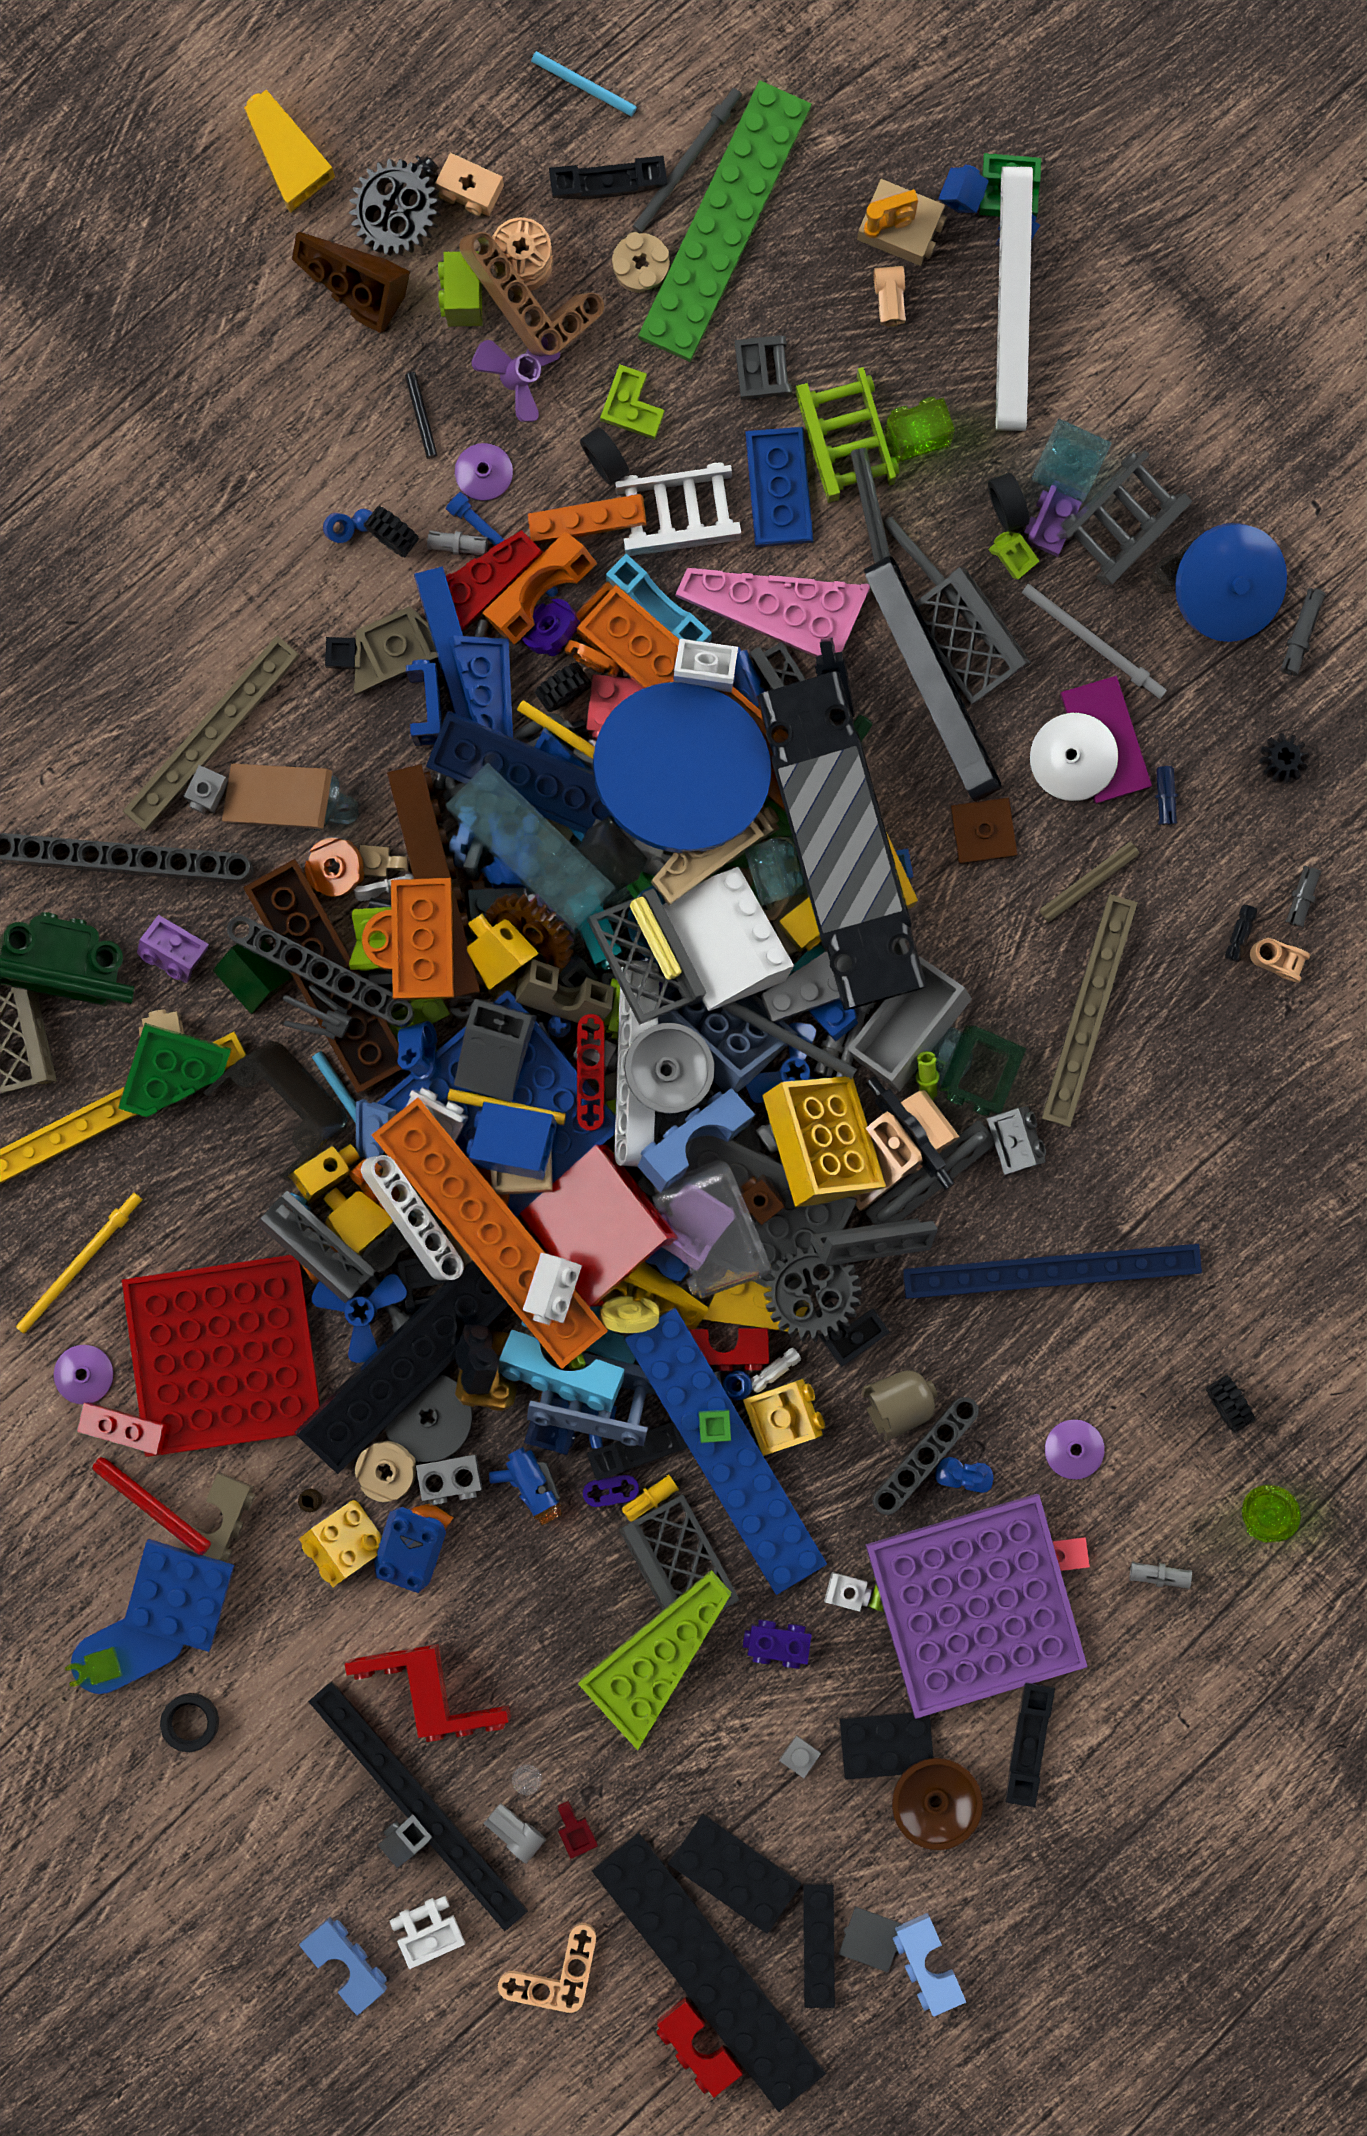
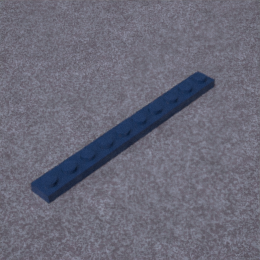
(1052, 1271)

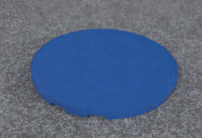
(681, 767)

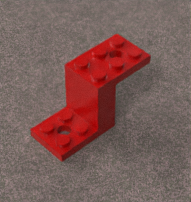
(428, 1692)

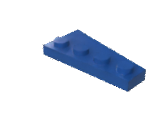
(485, 680)

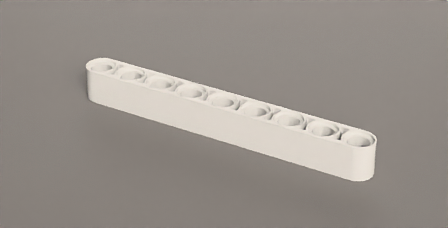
(1014, 298)

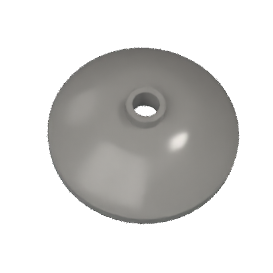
(689, 1066)

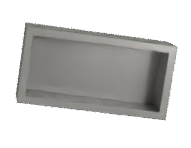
(909, 1026)

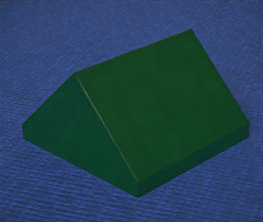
(251, 976)

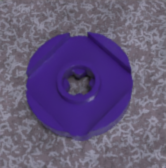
(563, 623)

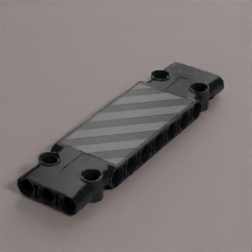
(841, 840)

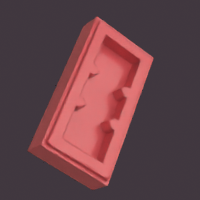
(1072, 1553)

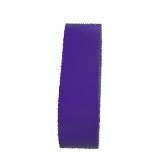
(612, 1498)

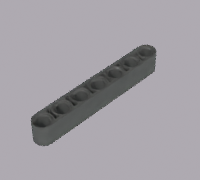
(310, 961)

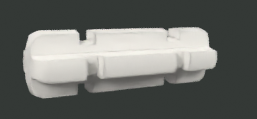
(775, 1370)

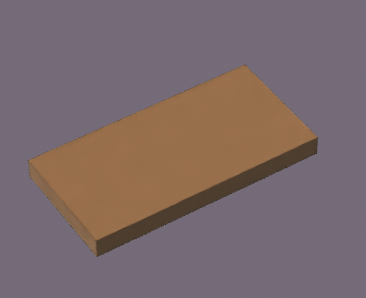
(277, 796)

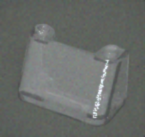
(713, 1229)

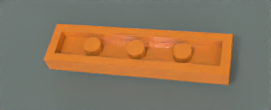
(587, 518)

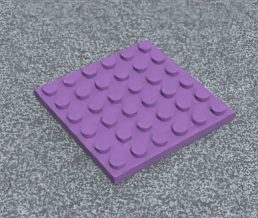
(976, 1605)

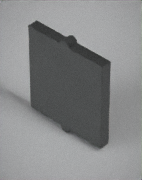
(870, 1939)

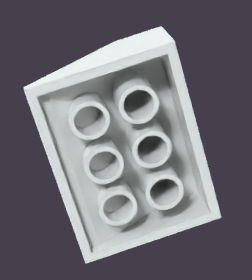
(728, 939)

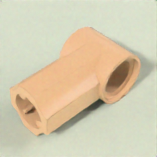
(889, 286)

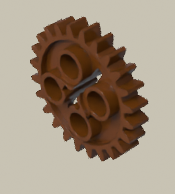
(536, 926)

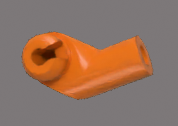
(434, 1512)

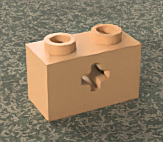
(461, 172)

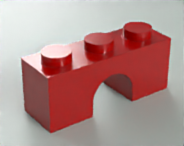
(750, 1349)
(713, 2070)

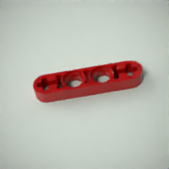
(586, 1072)

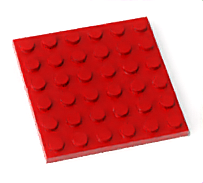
(222, 1352)

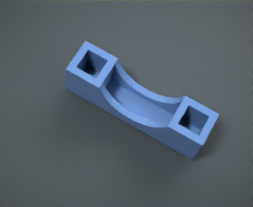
(722, 1118)

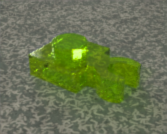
(99, 1667)

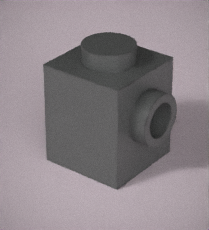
(403, 1840)

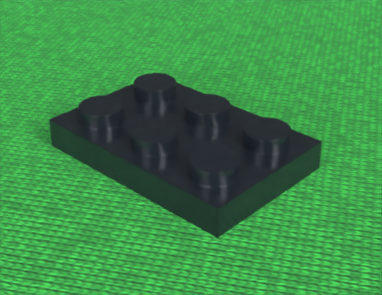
(884, 1744)

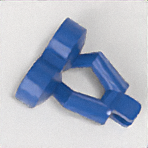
(972, 1477)

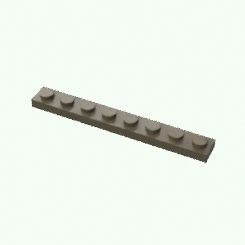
(211, 733)
(1089, 1010)

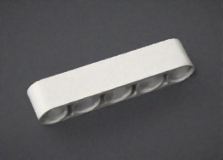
(399, 1213)

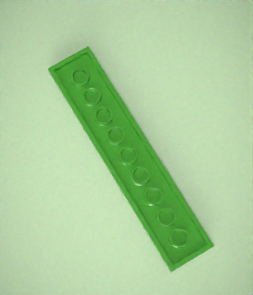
(724, 221)

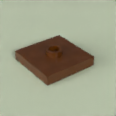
(983, 830)

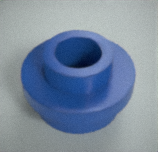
(730, 1388)

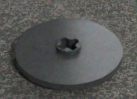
(436, 1439)

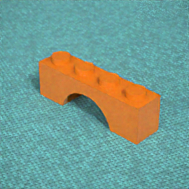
(561, 563)

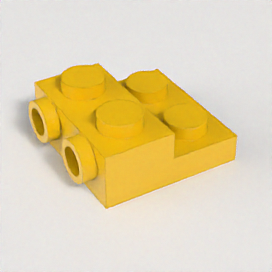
(784, 1416)

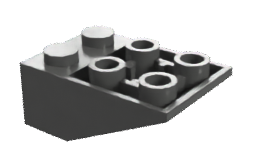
(494, 1049)

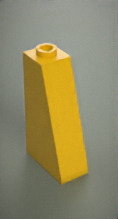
(288, 152)

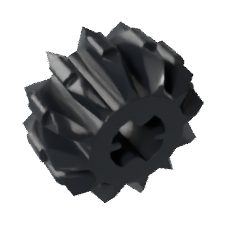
(1290, 751)

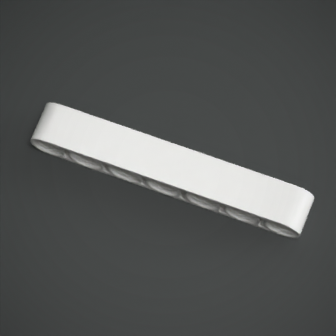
(633, 1120)

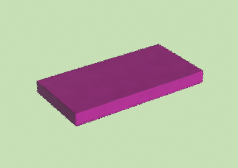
(1106, 703)

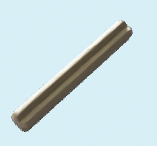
(1089, 882)

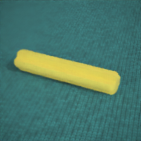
(655, 938)

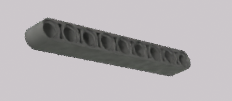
(135, 863)

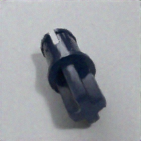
(1166, 795)

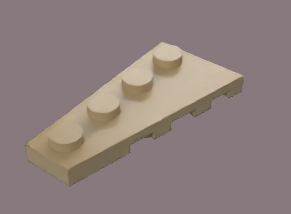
(689, 869)

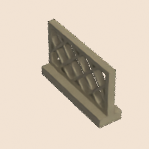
(35, 1041)

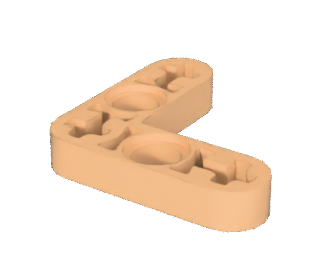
(556, 1987)

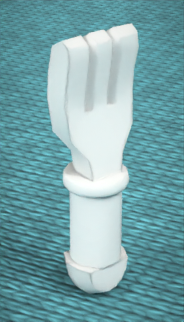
(373, 890)

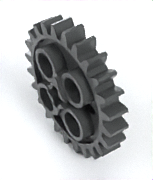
(787, 1301)

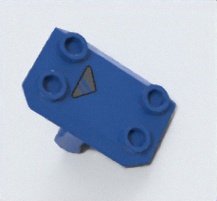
(409, 1549)

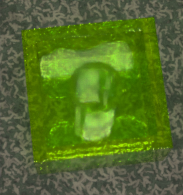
(919, 429)

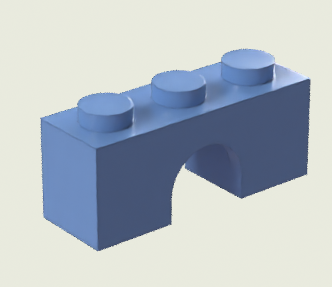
(329, 1943)

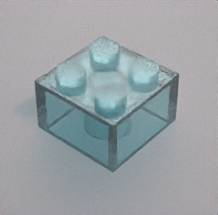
(1071, 460)

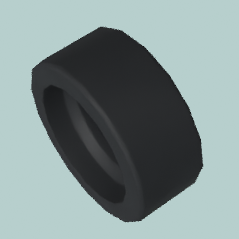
(604, 455)
(1008, 502)
(167, 1717)

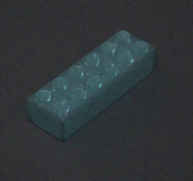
(531, 848)

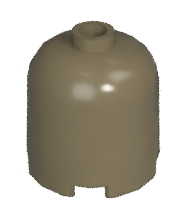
(900, 1403)

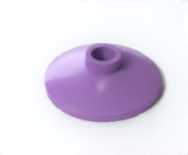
(487, 485)
(98, 1370)
(1059, 1444)

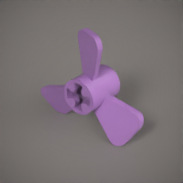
(493, 359)

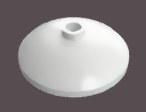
(1090, 769)

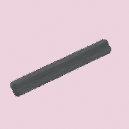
(870, 504)

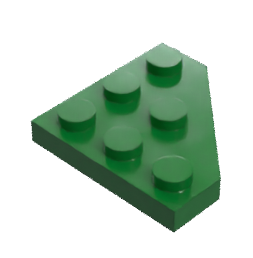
(169, 1069)

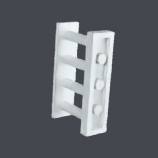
(696, 533)

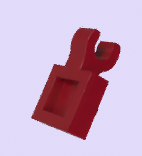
(577, 1833)

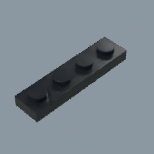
(818, 1945)

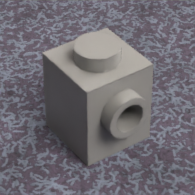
(205, 790)

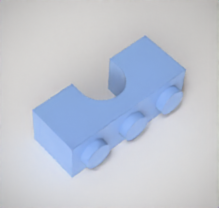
(939, 1991)

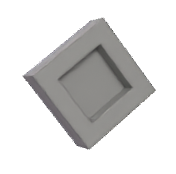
(800, 1756)

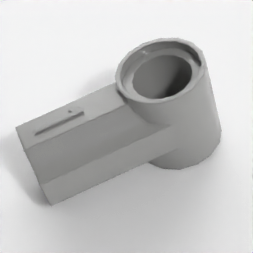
(520, 1837)

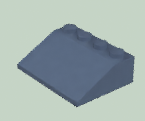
(736, 1046)

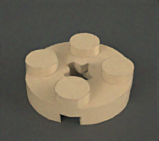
(634, 247)
(370, 1477)

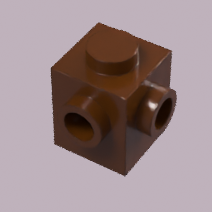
(761, 1198)

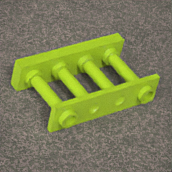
(818, 428)

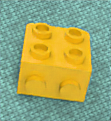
(342, 1543)

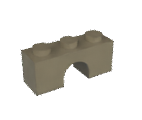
(540, 990)
(232, 1499)

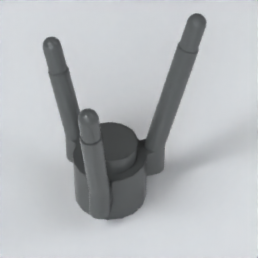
(334, 1021)

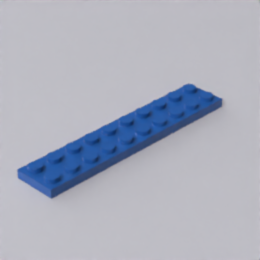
(732, 1467)

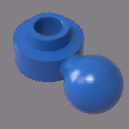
(347, 525)

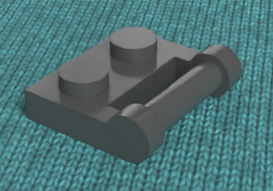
(753, 367)

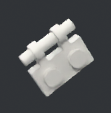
(432, 1940)

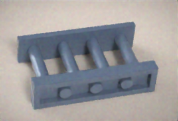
(601, 1425)

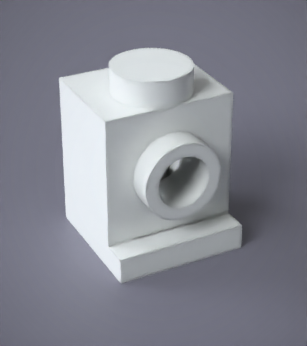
(836, 1588)

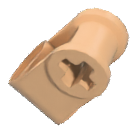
(1285, 960)

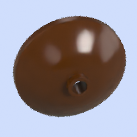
(939, 1825)

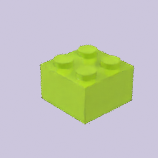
(462, 292)

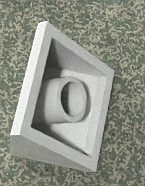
(705, 664)

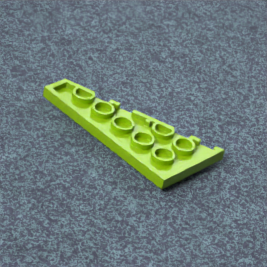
(645, 1669)

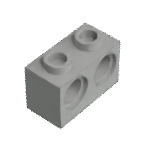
(448, 1471)

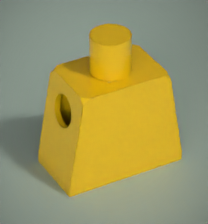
(498, 950)
(313, 1178)
(356, 1219)

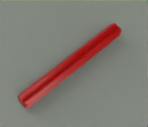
(151, 1506)

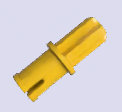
(649, 1498)

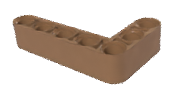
(524, 301)

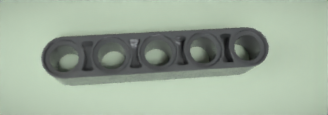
(938, 1448)

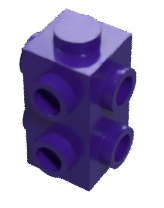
(781, 1644)

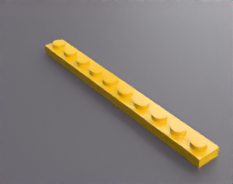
(80, 1126)

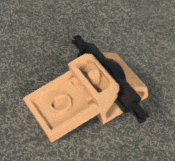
(907, 1139)

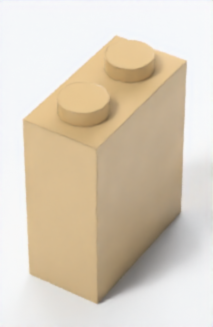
(914, 240)

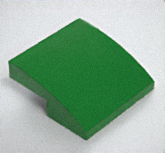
(992, 171)

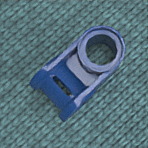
(418, 1050)

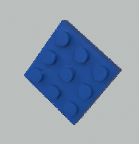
(178, 1595)

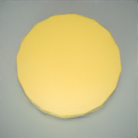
(629, 1316)

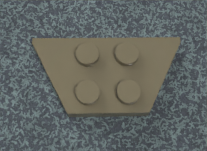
(389, 646)

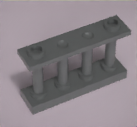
(1151, 525)

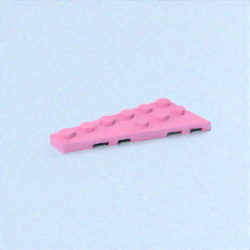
(778, 606)

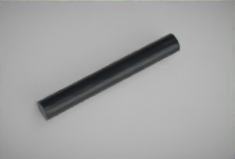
(421, 415)

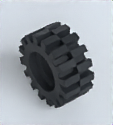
(391, 531)
(562, 687)
(1230, 1403)

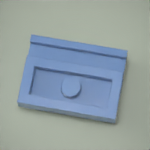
(368, 1120)

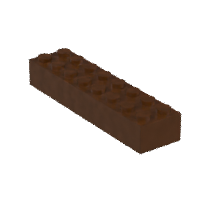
(426, 850)
(294, 911)

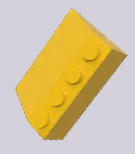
(823, 1140)

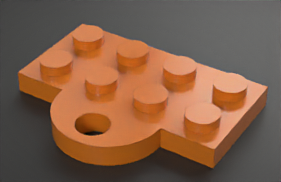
(417, 939)

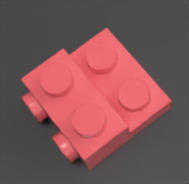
(605, 696)

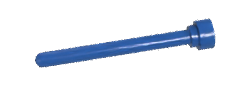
(461, 507)

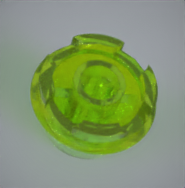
(1271, 1513)

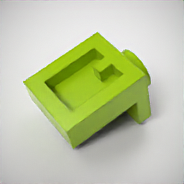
(1014, 553)

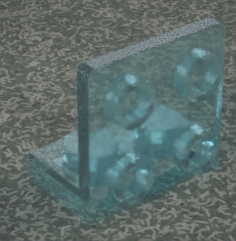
(776, 870)

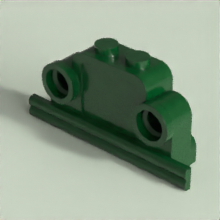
(62, 960)

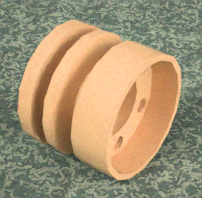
(537, 261)

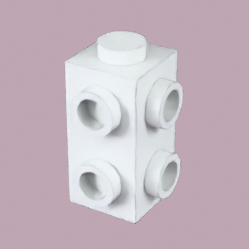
(551, 1289)

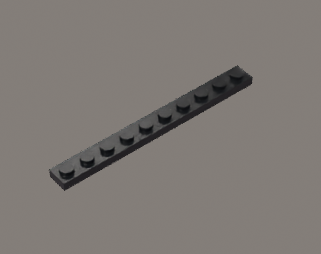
(416, 1801)

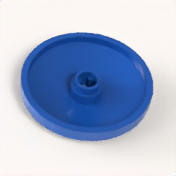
(1231, 582)

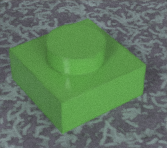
(714, 1426)

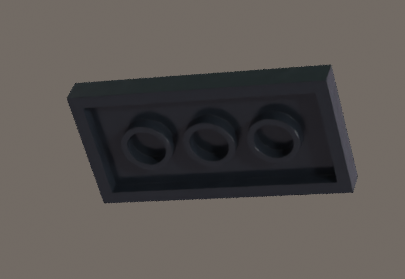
(734, 1873)

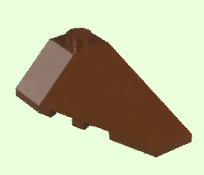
(362, 281)

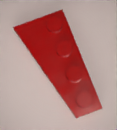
(489, 576)

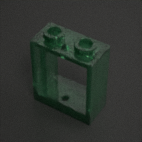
(970, 1036)

